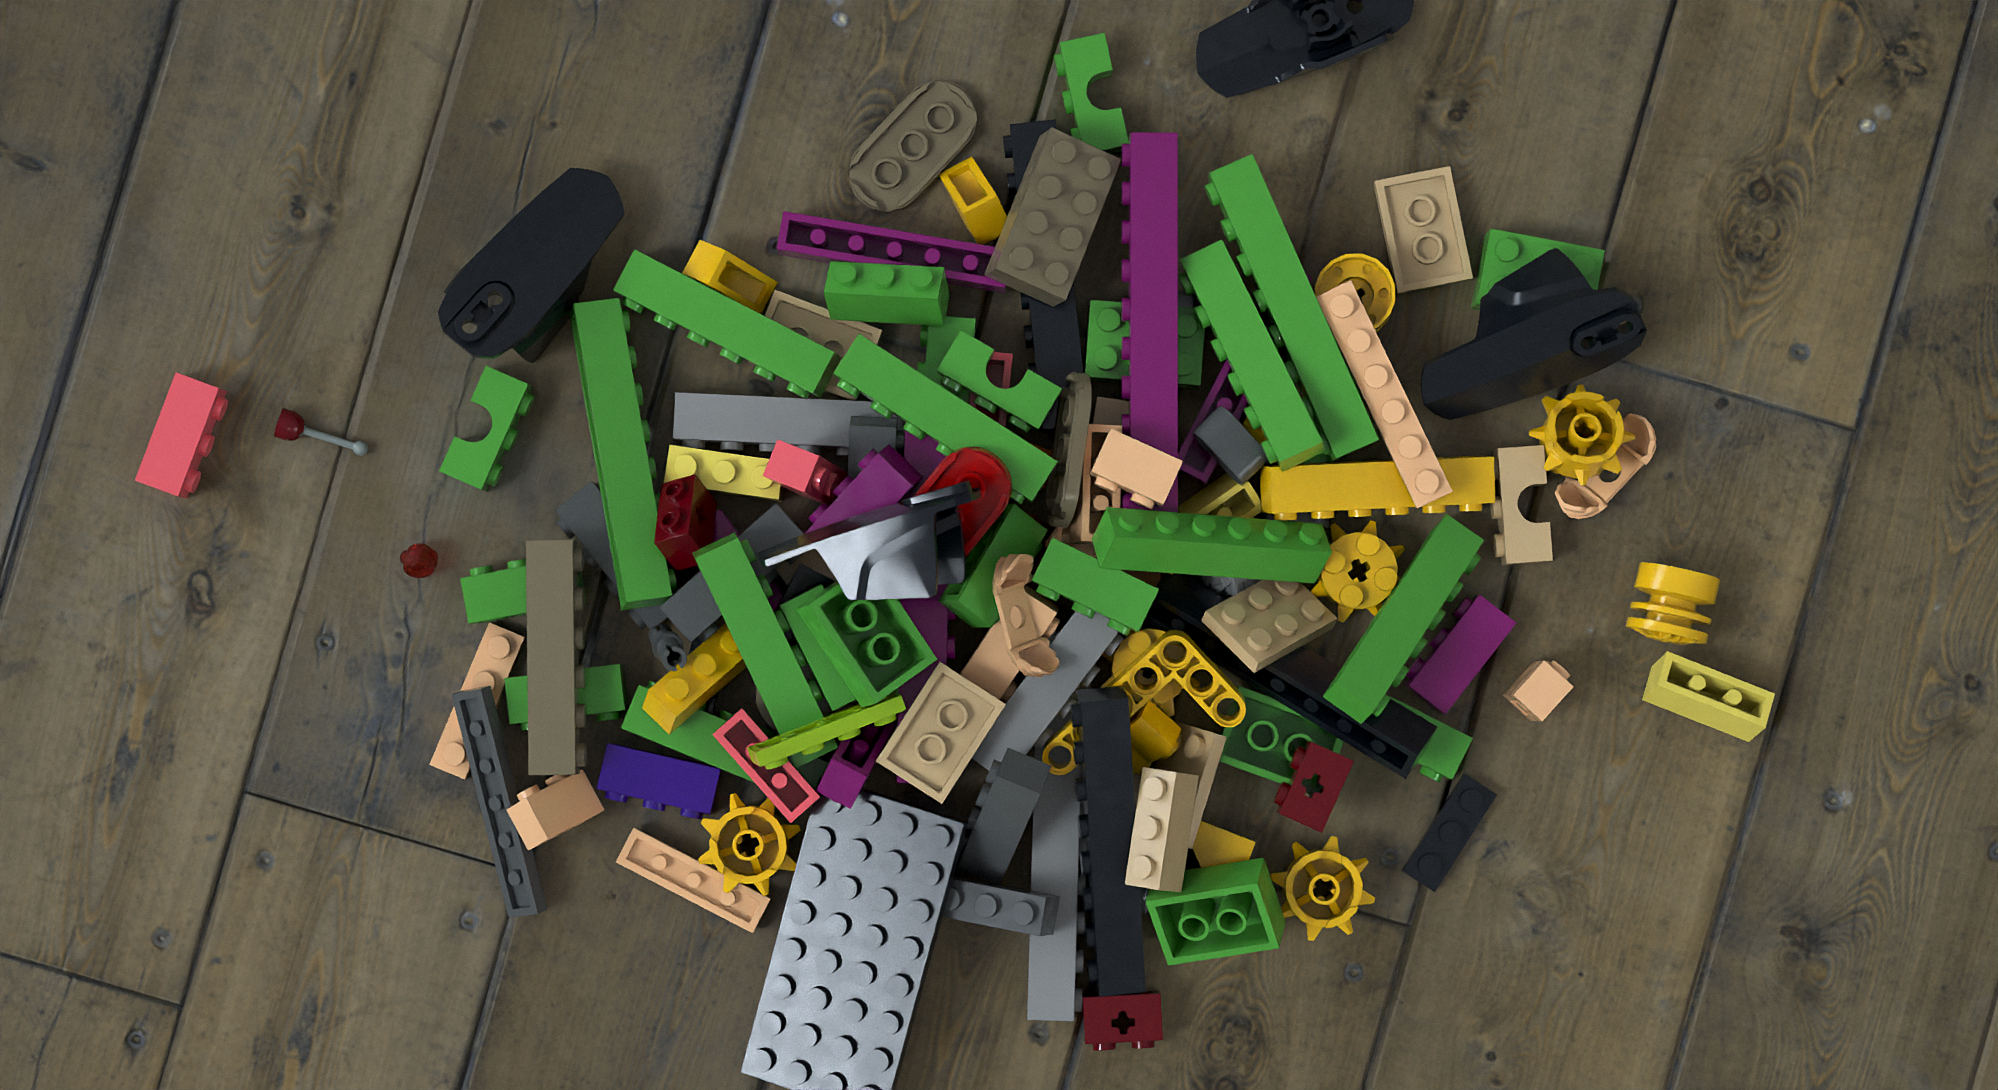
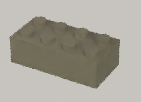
(1052, 217)

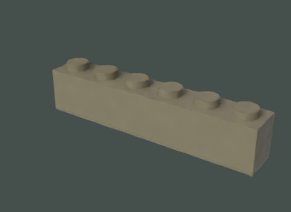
(554, 657)

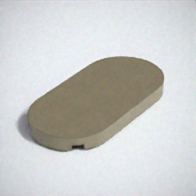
(912, 146)
(1069, 449)

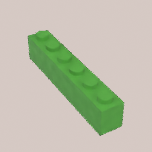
(727, 324)
(1251, 355)
(939, 414)
(1210, 545)
(1403, 620)
(761, 637)
(696, 738)

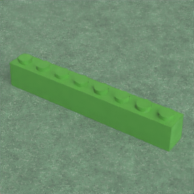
(1291, 306)
(621, 452)

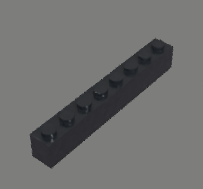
(1052, 329)
(1295, 680)
(1108, 829)

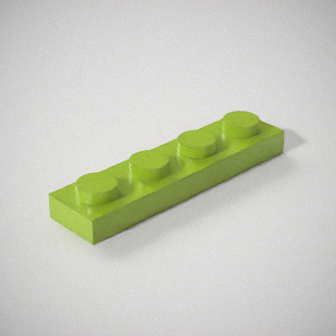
(811, 736)

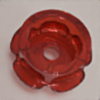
(419, 560)

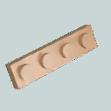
(490, 666)
(692, 880)

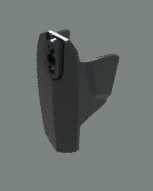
(1291, 38)
(535, 267)
(1532, 337)
(892, 549)

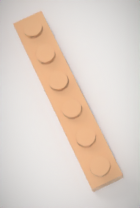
(1383, 394)

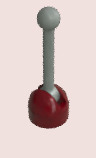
(292, 426)

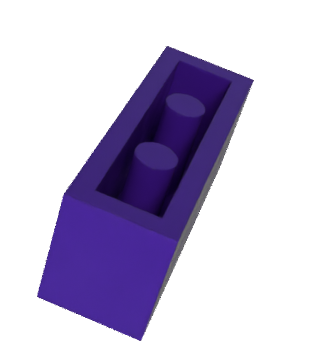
(659, 780)

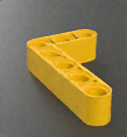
(1166, 670)

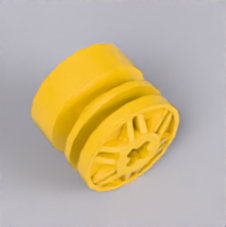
(1369, 279)
(1672, 603)

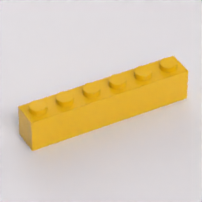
(1369, 486)

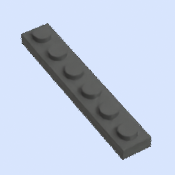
(496, 793)

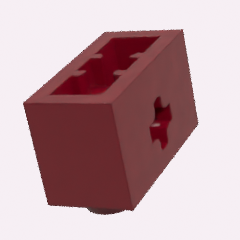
(684, 520)
(1331, 775)
(1142, 1007)

